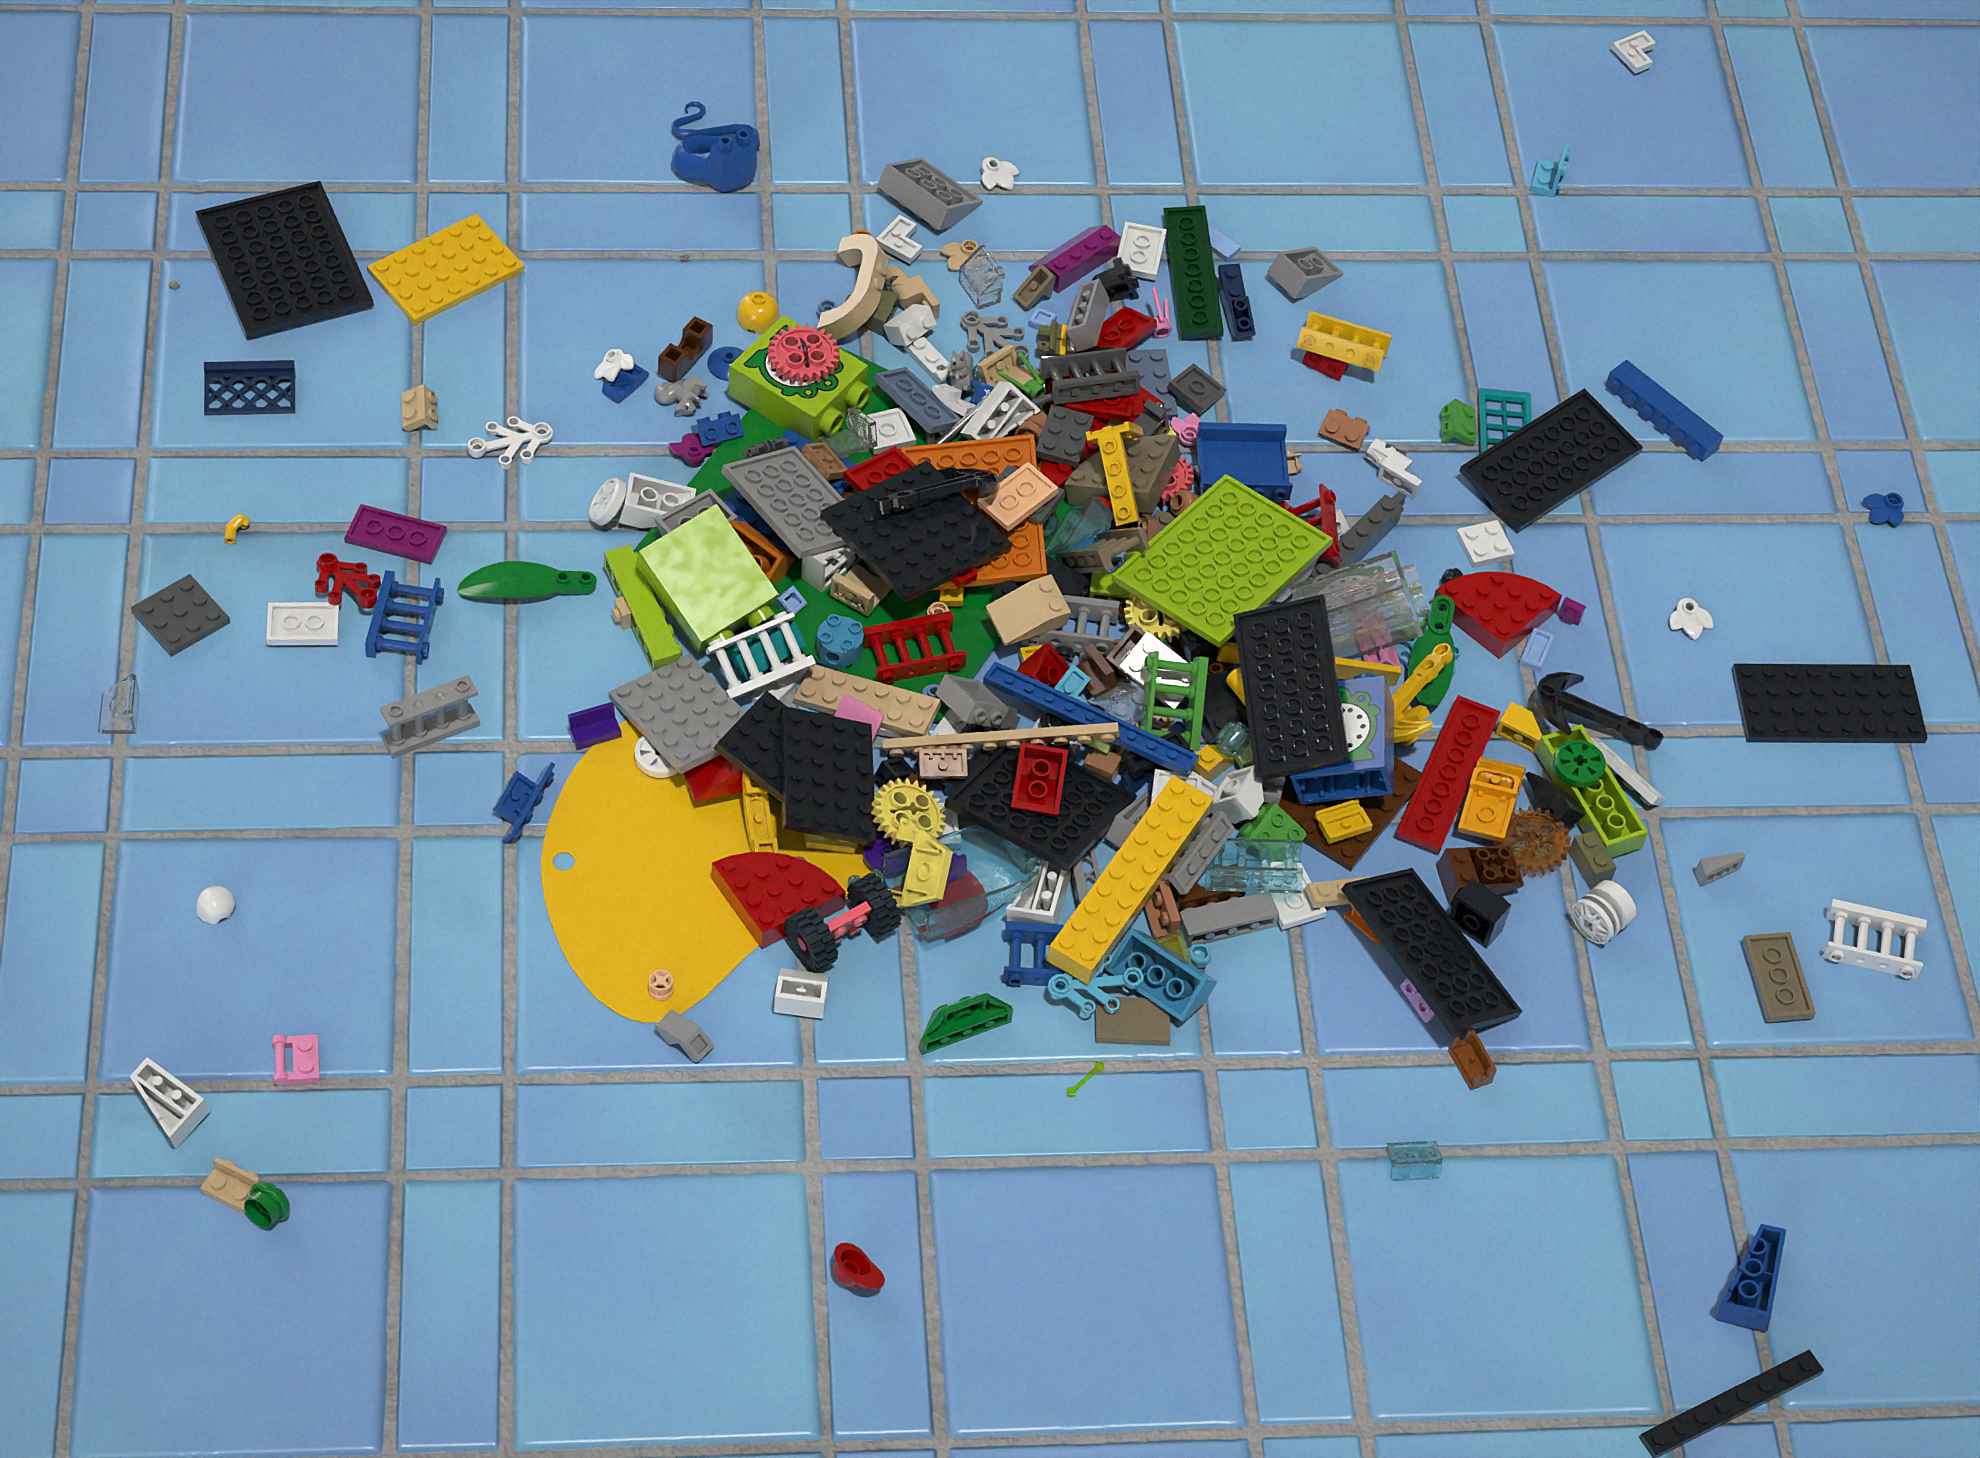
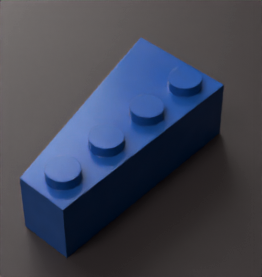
(1754, 1285)

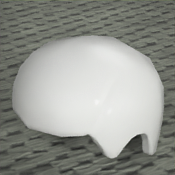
(215, 904)

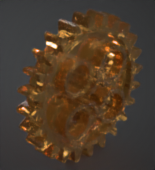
(1533, 841)

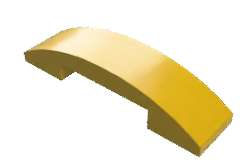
(758, 817)

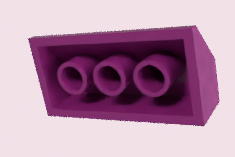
(1080, 255)

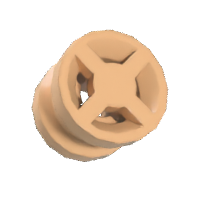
(664, 979)

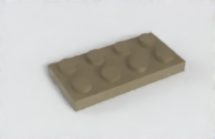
(1778, 977)

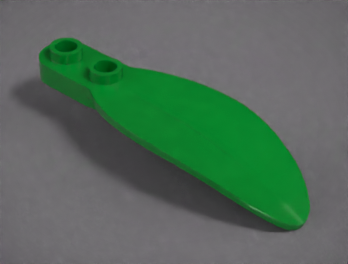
(524, 580)
(1436, 689)

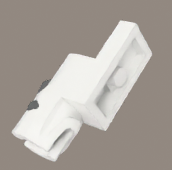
(1394, 468)

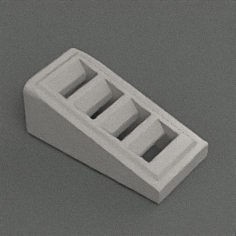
(1718, 867)

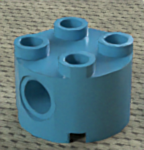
(840, 642)

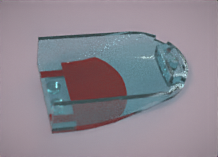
(994, 877)

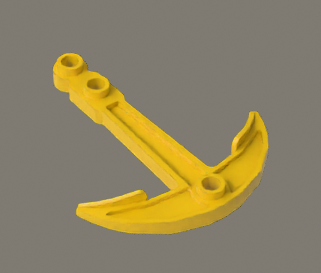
(1422, 674)

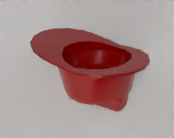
(855, 1268)

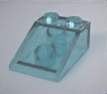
(1080, 524)

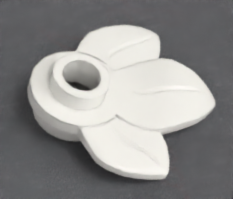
(1000, 174)
(612, 363)
(1690, 621)

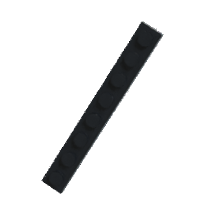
(1731, 1404)

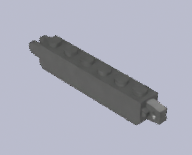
(1365, 533)

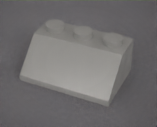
(690, 509)

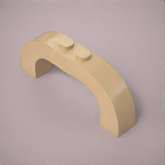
(868, 289)

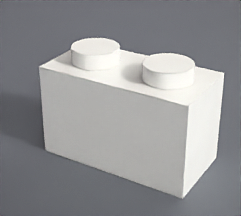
(910, 324)

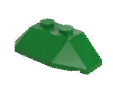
(964, 1020)

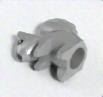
(961, 371)
(684, 391)

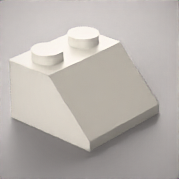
(1238, 795)

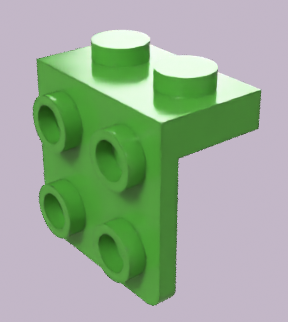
(1272, 823)

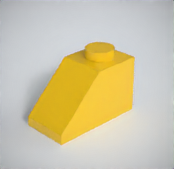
(1519, 727)
(1212, 762)

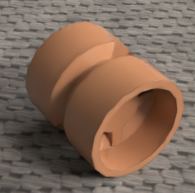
(1032, 425)

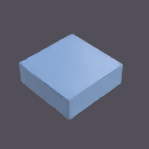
(1041, 317)

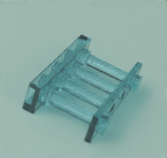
(1261, 878)

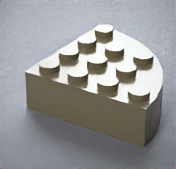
(1150, 467)

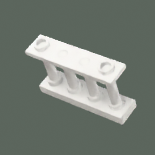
(757, 679)
(1879, 920)

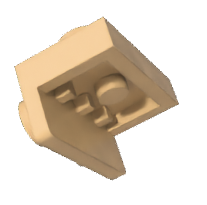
(419, 408)

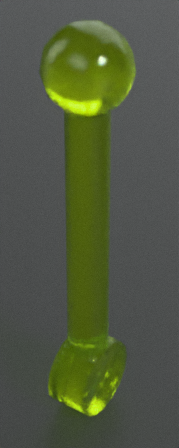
(1071, 1091)

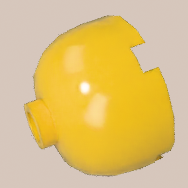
(757, 312)

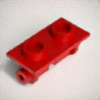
(1326, 365)

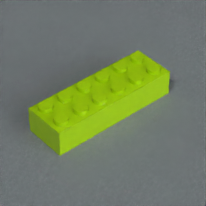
(1603, 803)

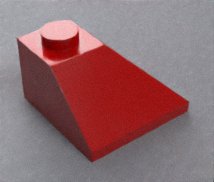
(1044, 666)

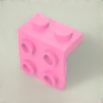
(856, 710)

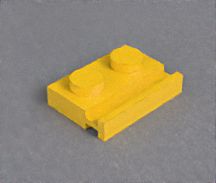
(1343, 821)

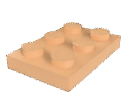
(1018, 496)

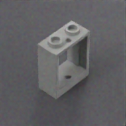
(972, 701)

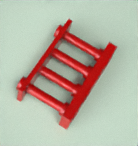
(1327, 519)
(910, 629)

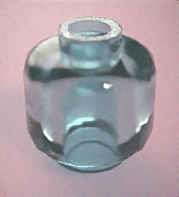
(1232, 739)

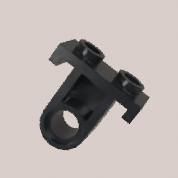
(1119, 281)

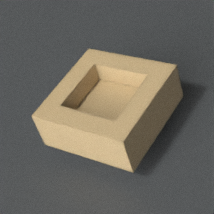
(621, 613)

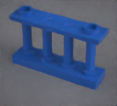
(386, 605)
(1030, 933)

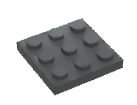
(180, 615)

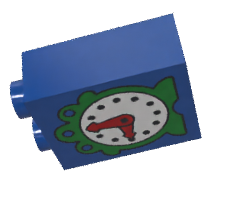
(1370, 738)

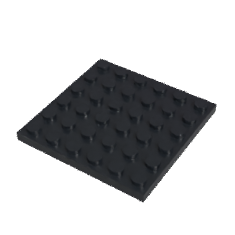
(920, 544)
(1084, 814)

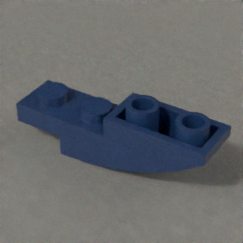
(1234, 301)

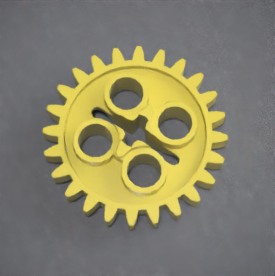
(1148, 619)
(909, 802)

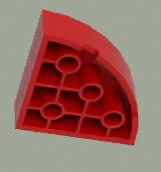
(1499, 607)
(773, 886)

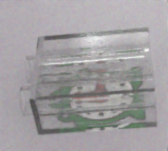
(1369, 604)

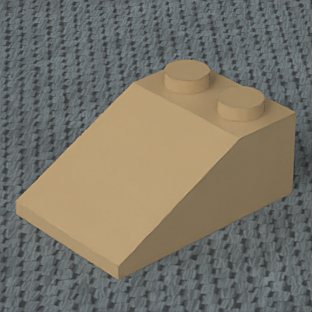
(1029, 611)

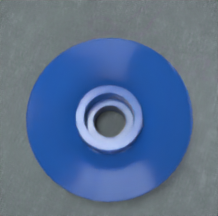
(720, 359)

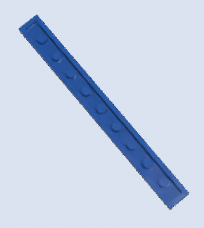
(1081, 713)

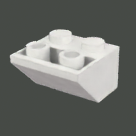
(801, 993)

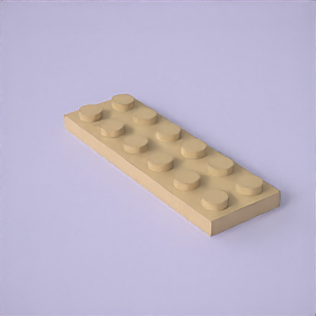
(902, 709)

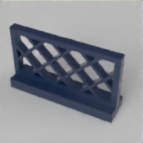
(233, 371)

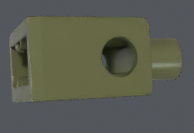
(883, 313)

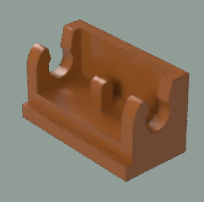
(1472, 1061)

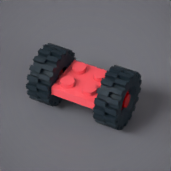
(817, 941)

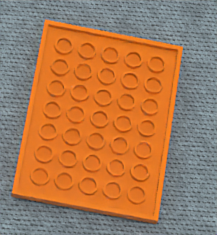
(1027, 556)

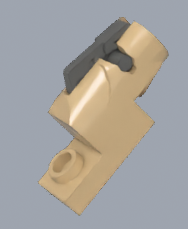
(910, 290)

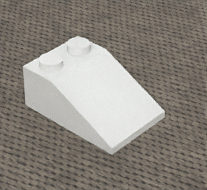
(651, 498)

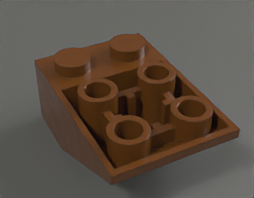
(1488, 865)

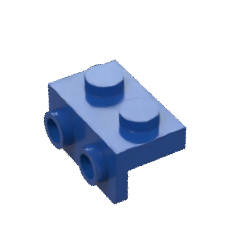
(718, 430)

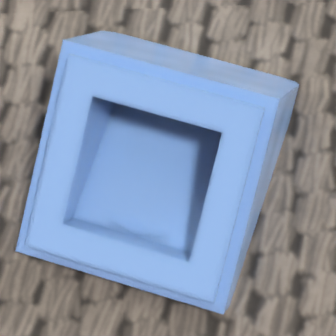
(790, 601)

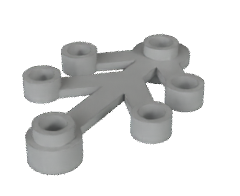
(973, 322)

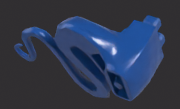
(723, 160)

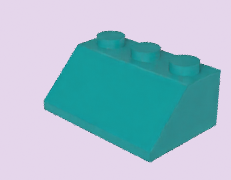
(759, 653)

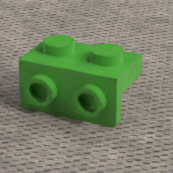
(1458, 422)

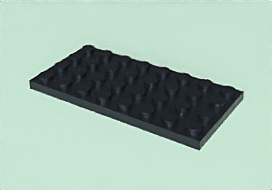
(1550, 459)
(1291, 688)
(1829, 703)
(1431, 951)

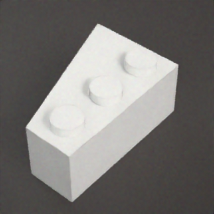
(999, 413)
(821, 567)
(1043, 898)
(171, 1101)

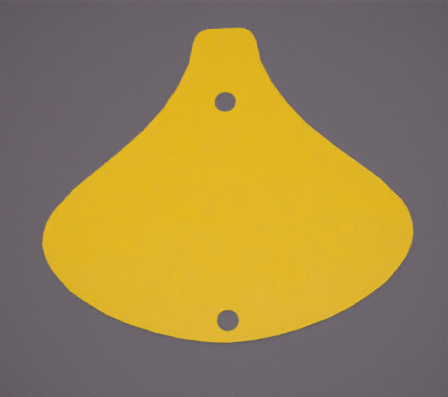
(645, 882)

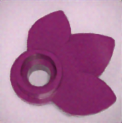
(691, 449)

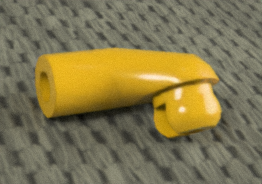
(232, 526)

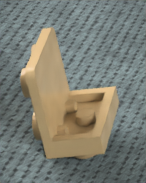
(1006, 362)

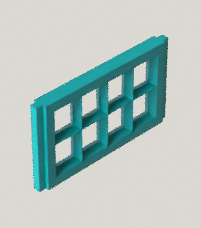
(1504, 397)

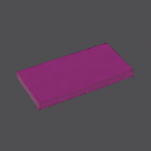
(395, 534)

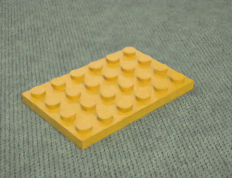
(445, 269)

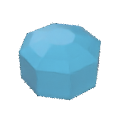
(1200, 955)

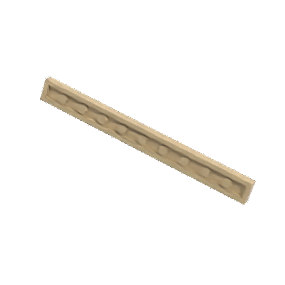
(1010, 738)

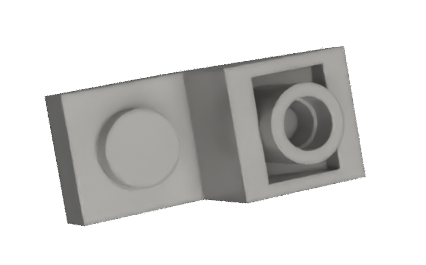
(691, 1037)

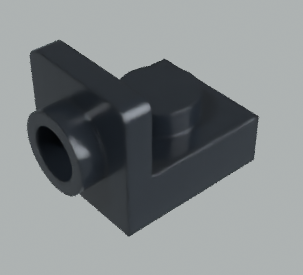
(893, 769)

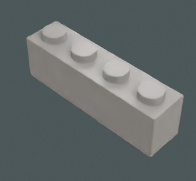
(1088, 315)
(1228, 918)

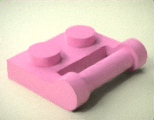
(305, 1059)

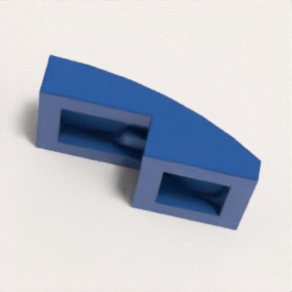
(625, 383)

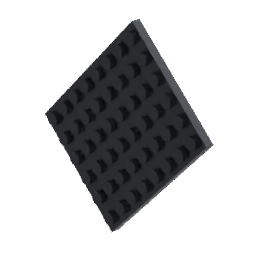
(284, 259)

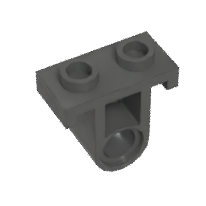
(1153, 419)

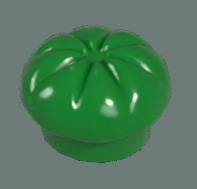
(266, 1204)

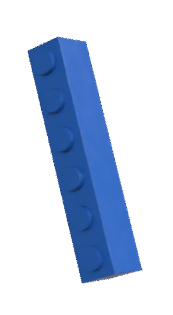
(1664, 410)

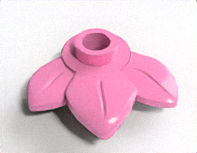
(1186, 428)

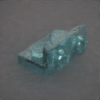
(1414, 1160)

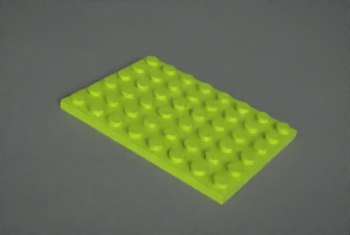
(1222, 559)

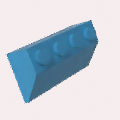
(1166, 976)

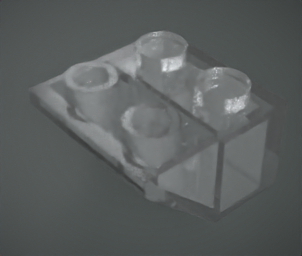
(982, 278)

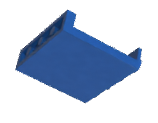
(1247, 453)

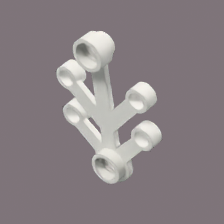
(537, 434)

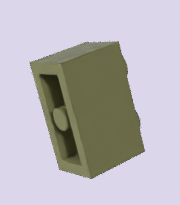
(1592, 859)

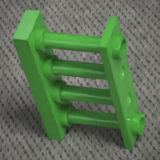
(1195, 692)

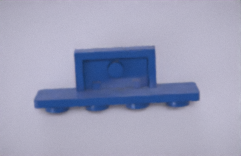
(518, 799)

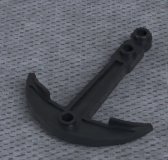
(956, 481)
(1552, 699)

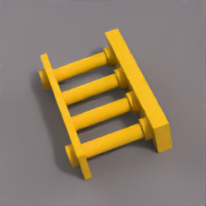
(1344, 341)

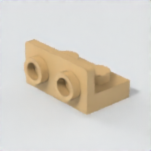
(229, 1184)

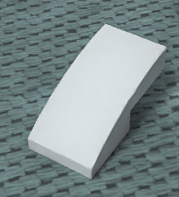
(951, 398)

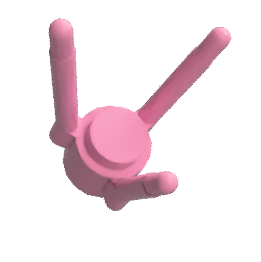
(1163, 323)

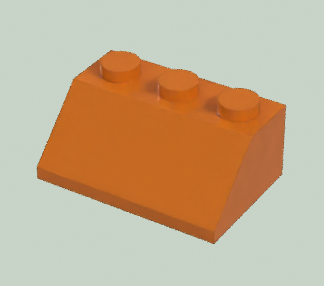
(768, 555)

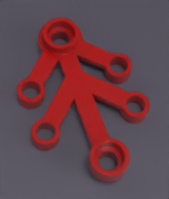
(329, 564)

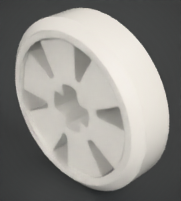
(607, 501)
(650, 762)

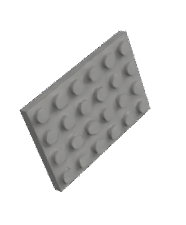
(788, 497)
(679, 711)

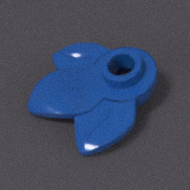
(1885, 508)

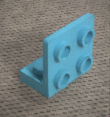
(1548, 174)

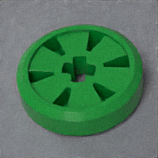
(1591, 759)

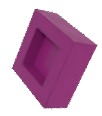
(1571, 611)

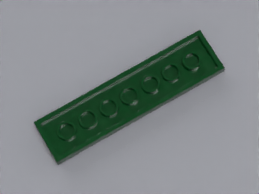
(1193, 272)

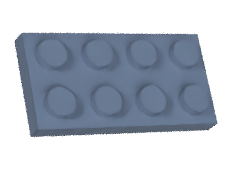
(1153, 375)
(916, 399)

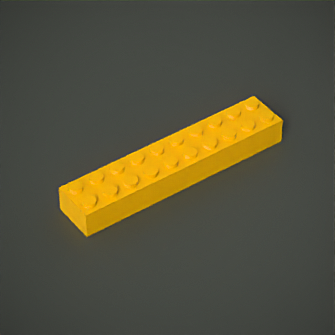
(1129, 880)

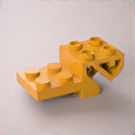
(1491, 799)

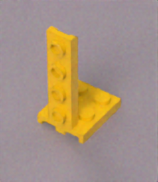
(1116, 468)

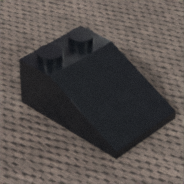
(1220, 707)

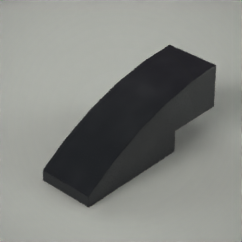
(1555, 799)

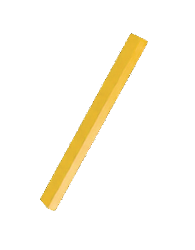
(1345, 668)

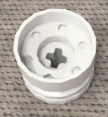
(1603, 912)

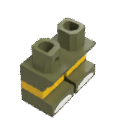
(1058, 343)

